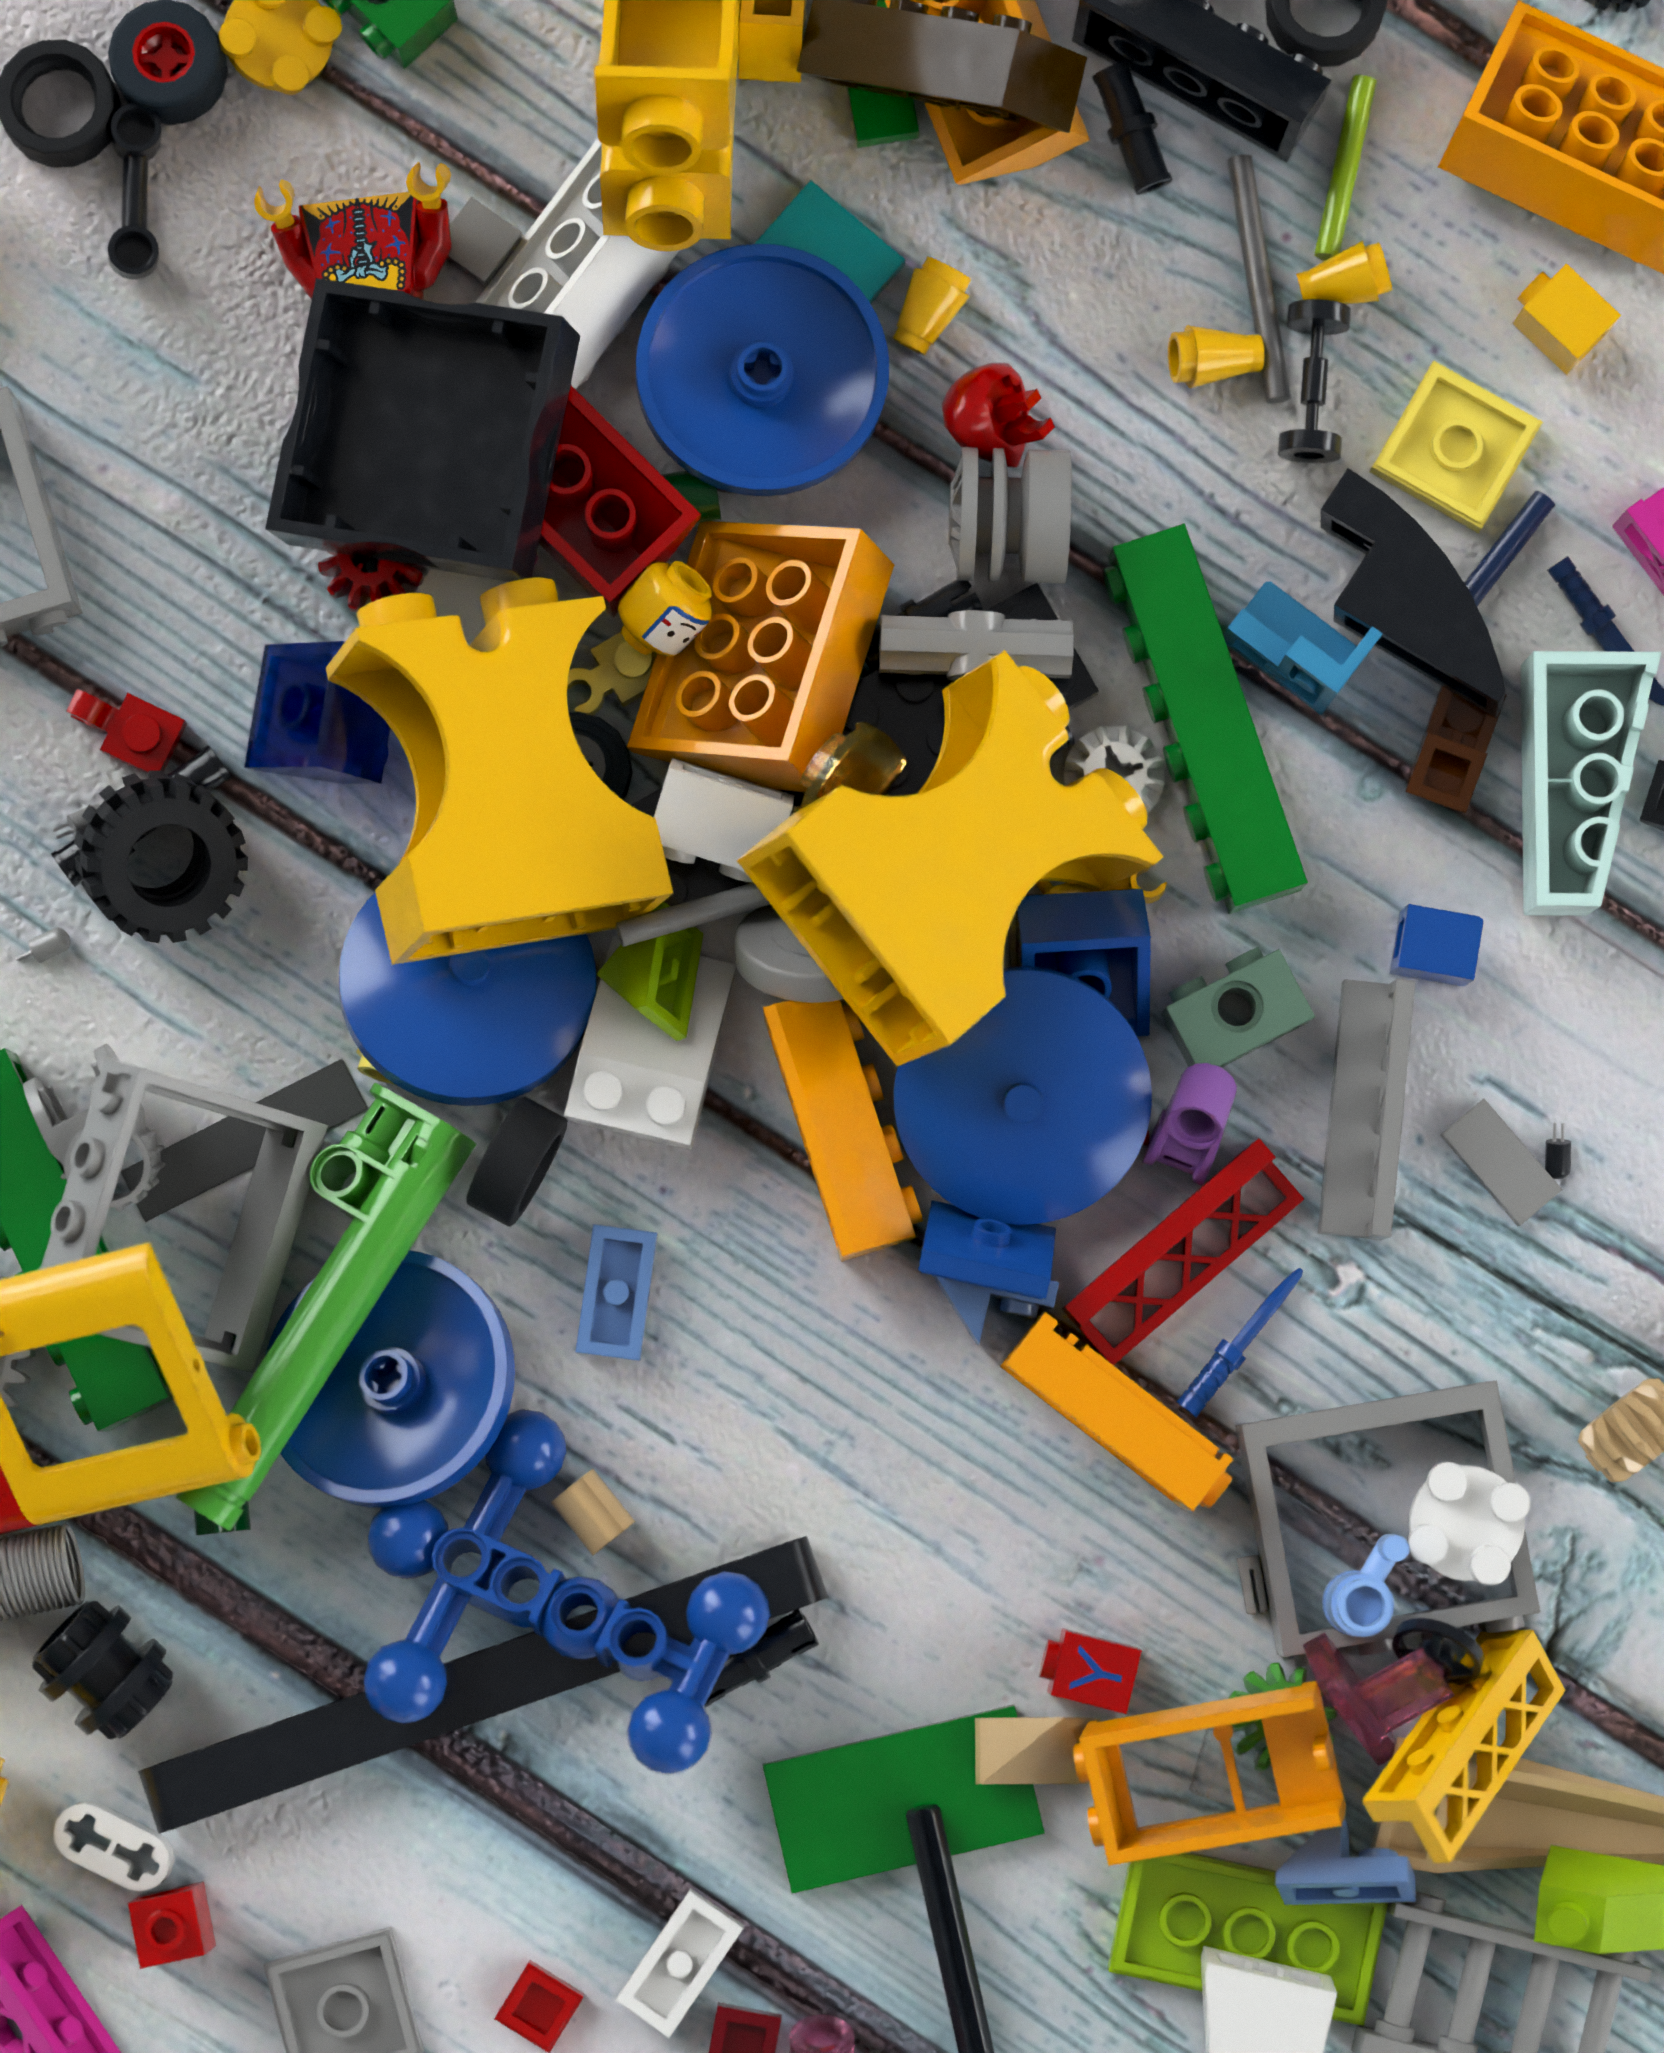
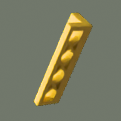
(1438, 1748)

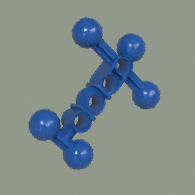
(408, 1541)

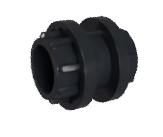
(102, 1670)

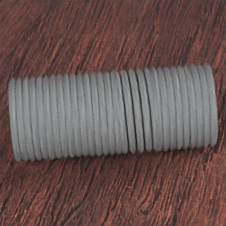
(41, 1570)

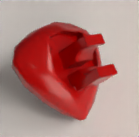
(990, 411)

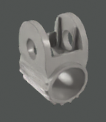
(63, 1133)

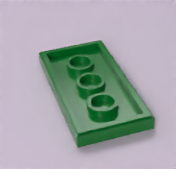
(848, 1804)

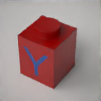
(1090, 1670)

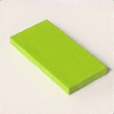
(1198, 1900)

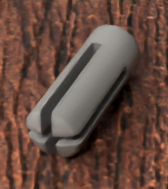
(1252, 1563)

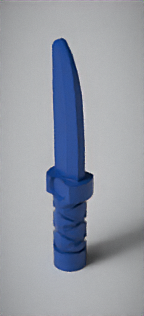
(1230, 1355)

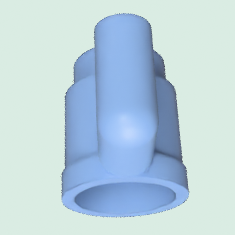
(1360, 1600)

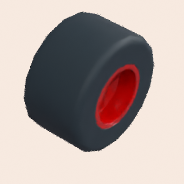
(152, 45)

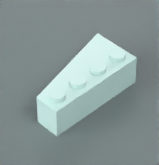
(1577, 762)

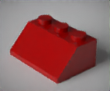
(608, 507)

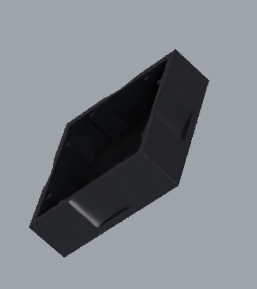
(423, 431)

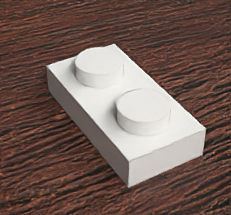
(679, 1963)

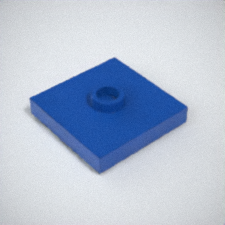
(987, 1251)

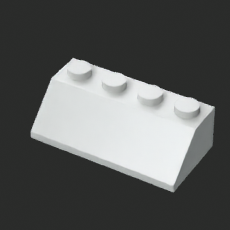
(577, 271)

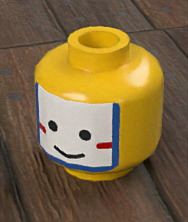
(665, 608)

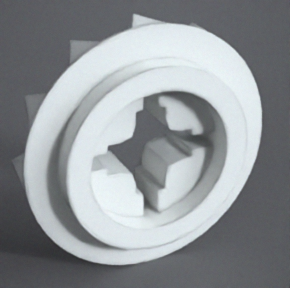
(1128, 749)

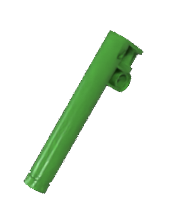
(402, 1173)

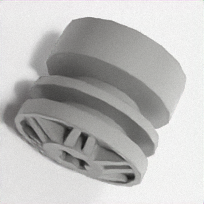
(1012, 515)

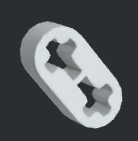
(106, 1860)

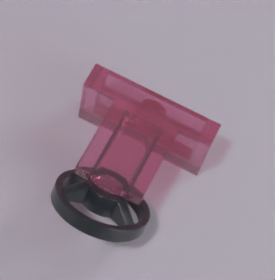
(1399, 1691)

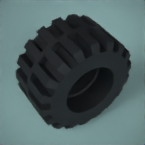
(191, 897)

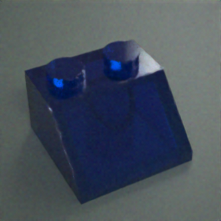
(311, 724)

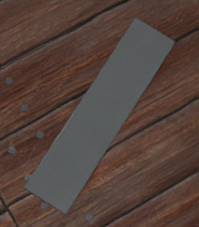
(234, 1144)

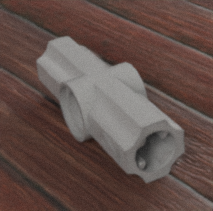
(969, 639)

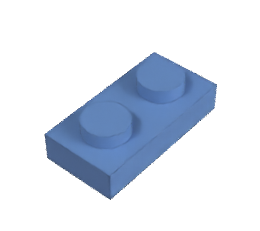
(616, 1292)

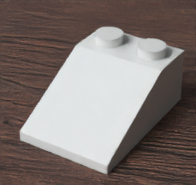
(637, 1075)

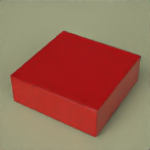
(539, 2006)

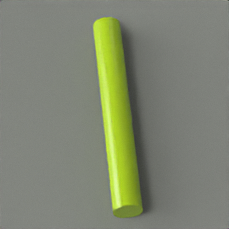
(1345, 167)

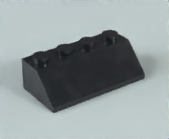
(1209, 66)

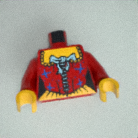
(366, 241)

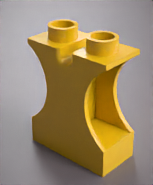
(667, 119)
(508, 815)
(918, 890)

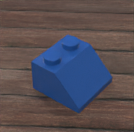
(1095, 939)

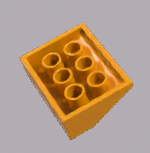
(1569, 134)
(776, 657)

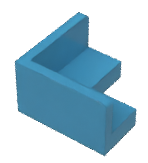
(1296, 646)

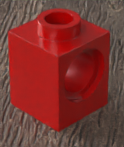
(171, 1925)

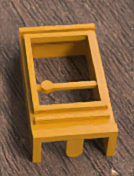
(1119, 1415)
(1298, 1753)

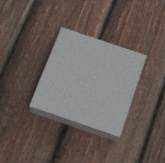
(345, 1998)

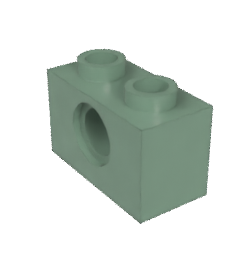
(1274, 1003)

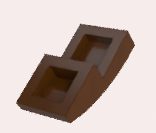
(1451, 752)

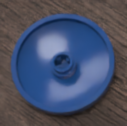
(762, 369)
(466, 1022)
(1029, 1104)
(411, 1393)

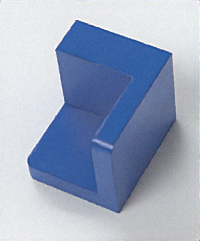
(1436, 945)

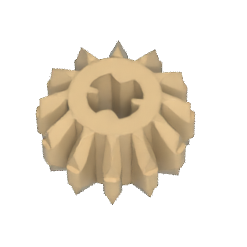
(1627, 1432)

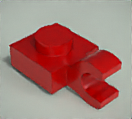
(135, 733)

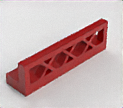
(1166, 1235)

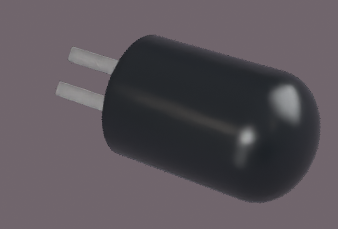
(1558, 1155)

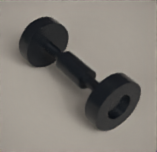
(1318, 319)

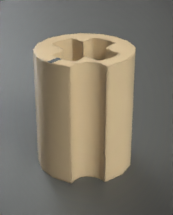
(592, 1512)

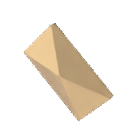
(1027, 1750)

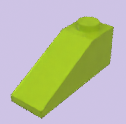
(1600, 1903)

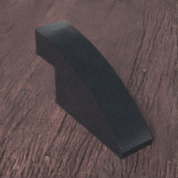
(1411, 595)

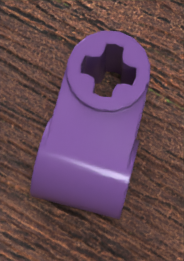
(1193, 1122)

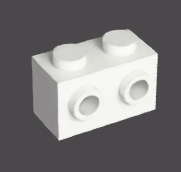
(716, 816)

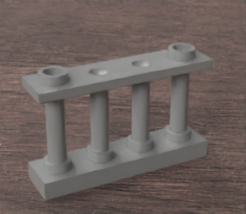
(1396, 2035)

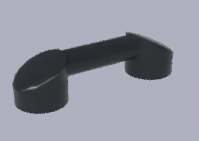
(136, 139)

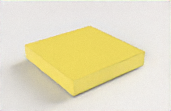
(1456, 447)

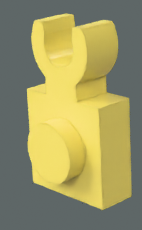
(618, 671)

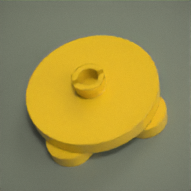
(279, 41)

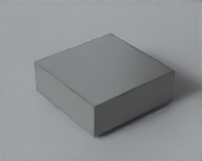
(481, 241)

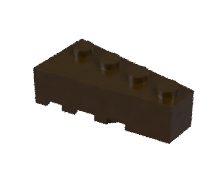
(943, 59)

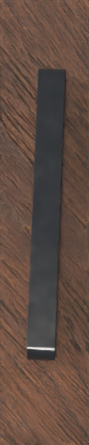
(476, 1689)

